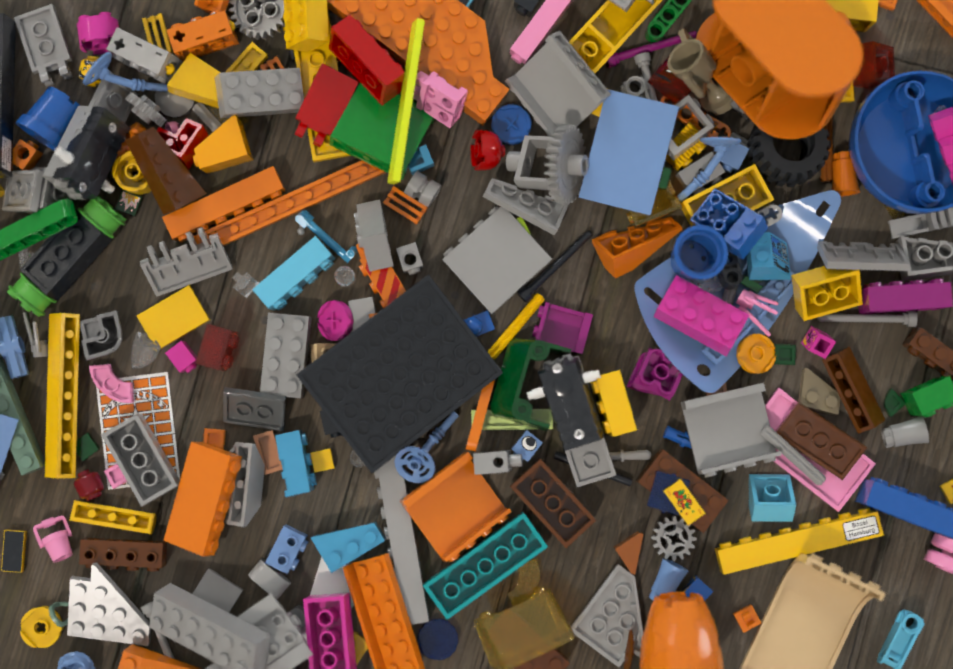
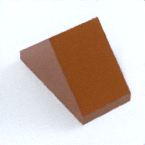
(629, 551)

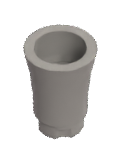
(906, 433)

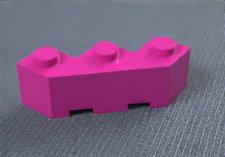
(942, 128)

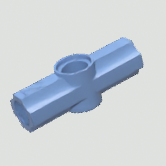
(12, 348)

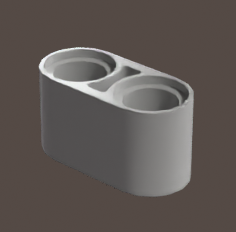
(269, 578)

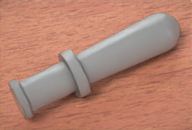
(631, 455)

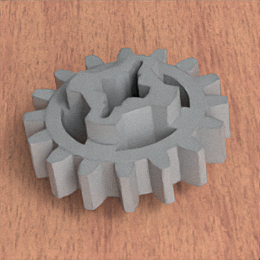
(146, 109)
(670, 547)

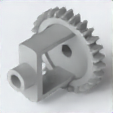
(566, 163)

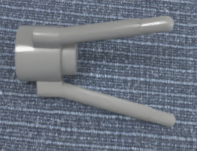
(38, 347)

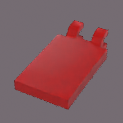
(325, 103)

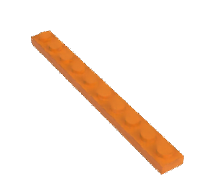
(293, 202)

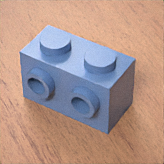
(286, 549)

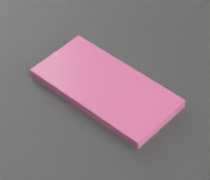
(833, 490)

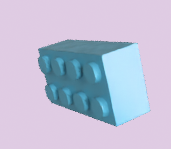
(294, 274)

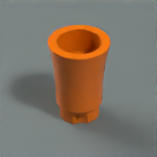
(844, 175)

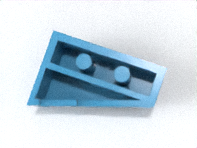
(295, 462)
(347, 544)

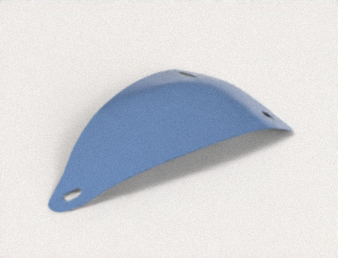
(801, 232)

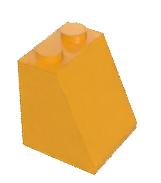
(223, 147)

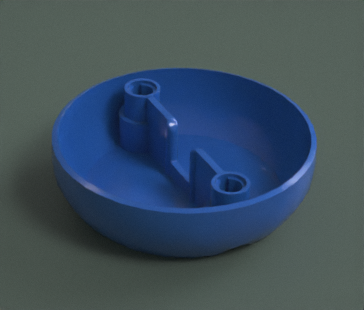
(896, 146)

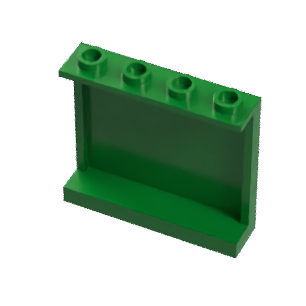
(369, 130)

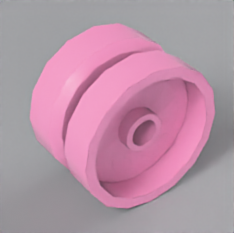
(944, 559)

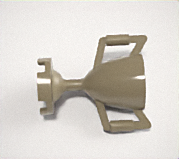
(695, 66)

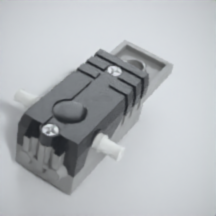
(91, 143)
(576, 417)

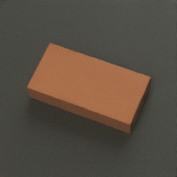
(268, 450)

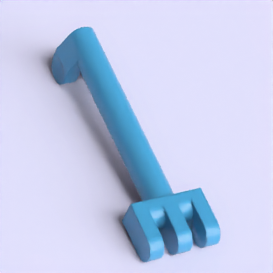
(305, 219)

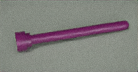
(617, 57)

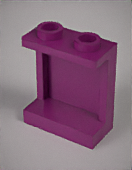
(563, 327)

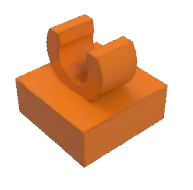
(747, 618)

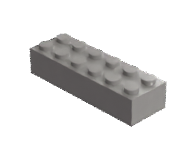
(208, 629)

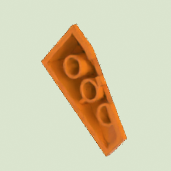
(628, 249)
(141, 658)

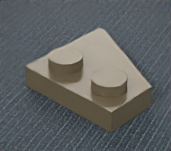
(818, 394)

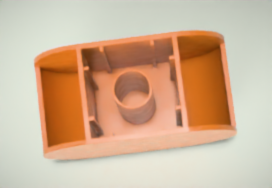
(783, 61)

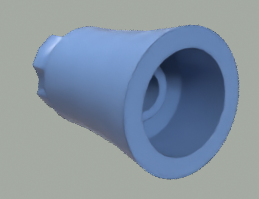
(668, 578)

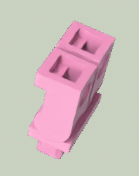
(439, 98)

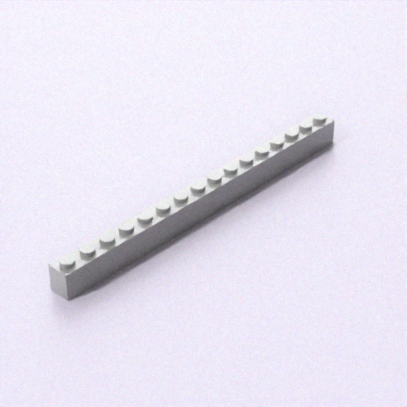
(399, 523)

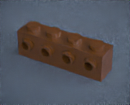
(931, 351)
(853, 390)
(123, 552)

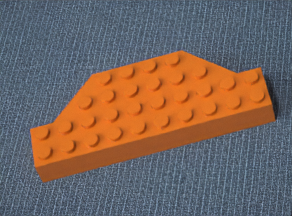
(451, 44)

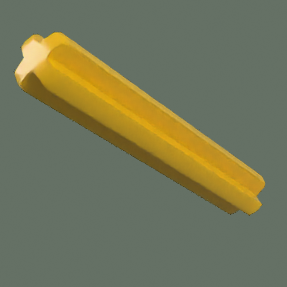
(516, 325)

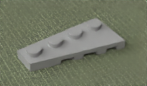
(525, 204)

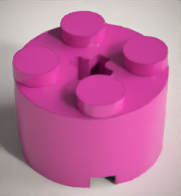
(96, 32)

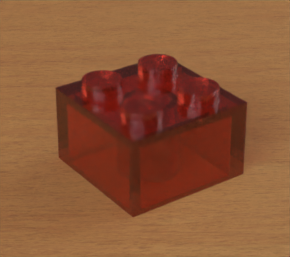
(217, 348)

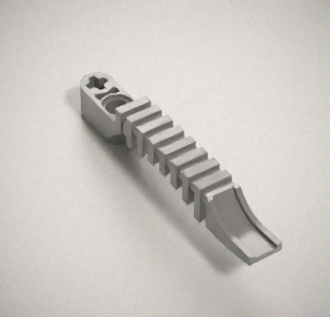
(921, 223)

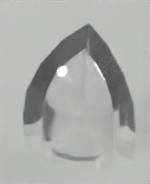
(143, 351)

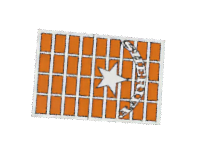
(153, 401)

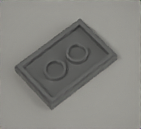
(254, 409)

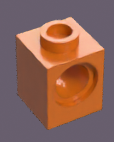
(31, 160)

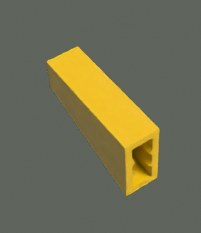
(195, 81)

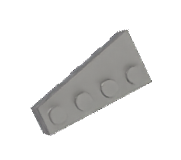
(926, 257)

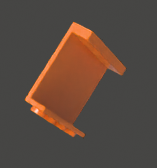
(455, 508)

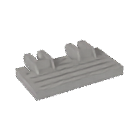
(863, 256)
(185, 266)

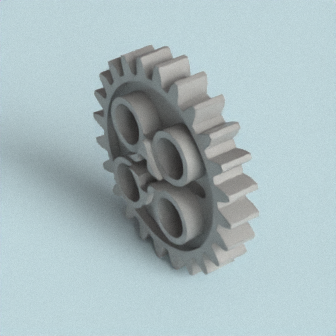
(266, 22)

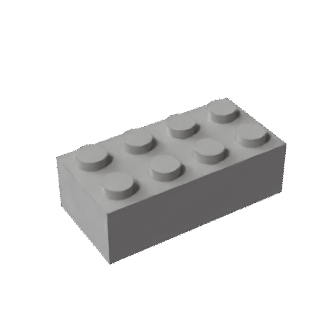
(259, 92)
(285, 354)
(141, 459)

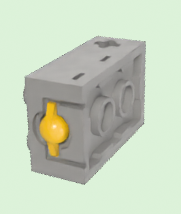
(143, 56)

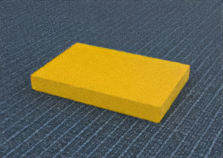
(173, 317)

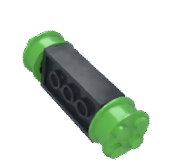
(66, 256)

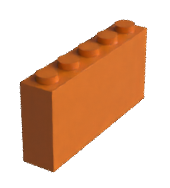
(202, 498)

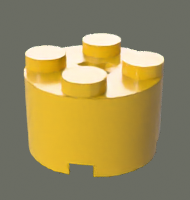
(123, 175)

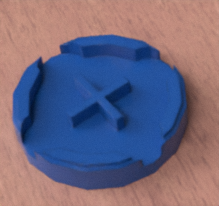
(511, 124)

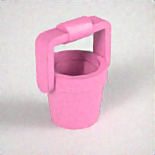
(57, 543)

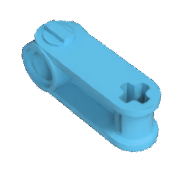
(900, 639)

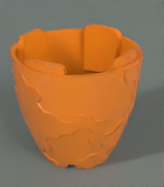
(680, 634)

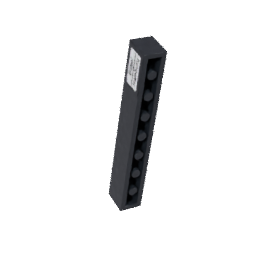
(7, 81)

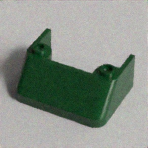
(506, 398)

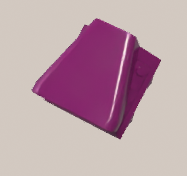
(655, 375)

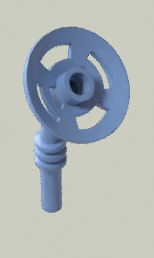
(101, 71)
(720, 146)
(419, 453)

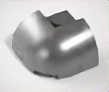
(101, 335)

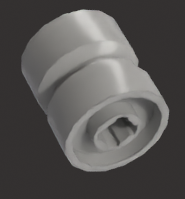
(423, 189)

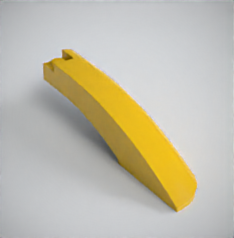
(608, 31)

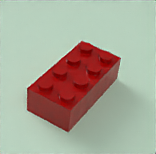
(366, 59)

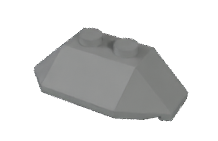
(248, 485)

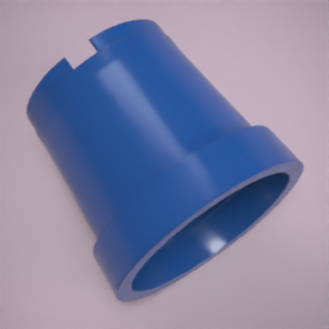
(48, 117)
(707, 244)

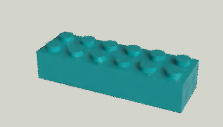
(485, 565)

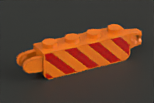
(383, 281)

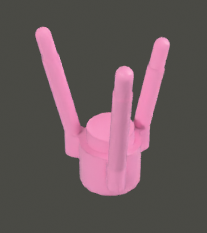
(748, 299)

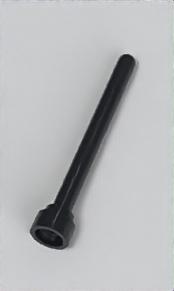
(526, 293)

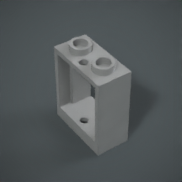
(675, 151)

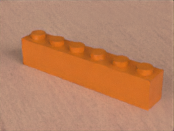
(224, 203)

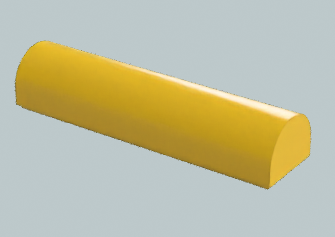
(113, 517)

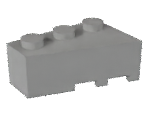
(373, 235)

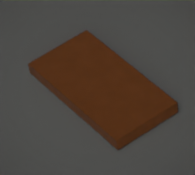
(820, 440)

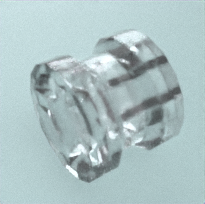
(348, 277)

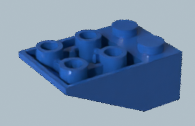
(734, 221)

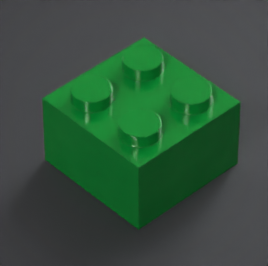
(929, 396)

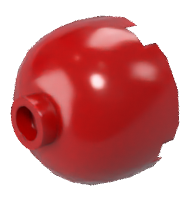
(486, 151)

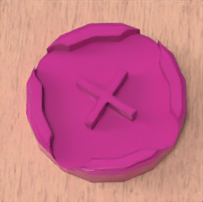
(335, 320)

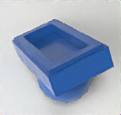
(480, 323)

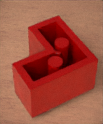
(185, 140)

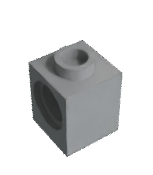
(403, 252)

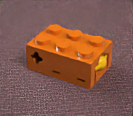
(203, 35)

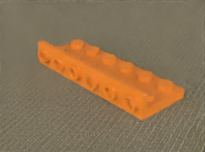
(382, 614)

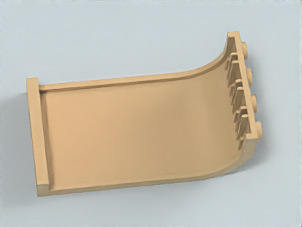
(809, 616)

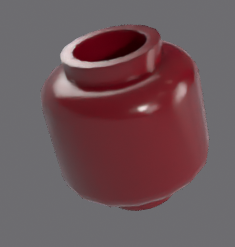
(89, 485)

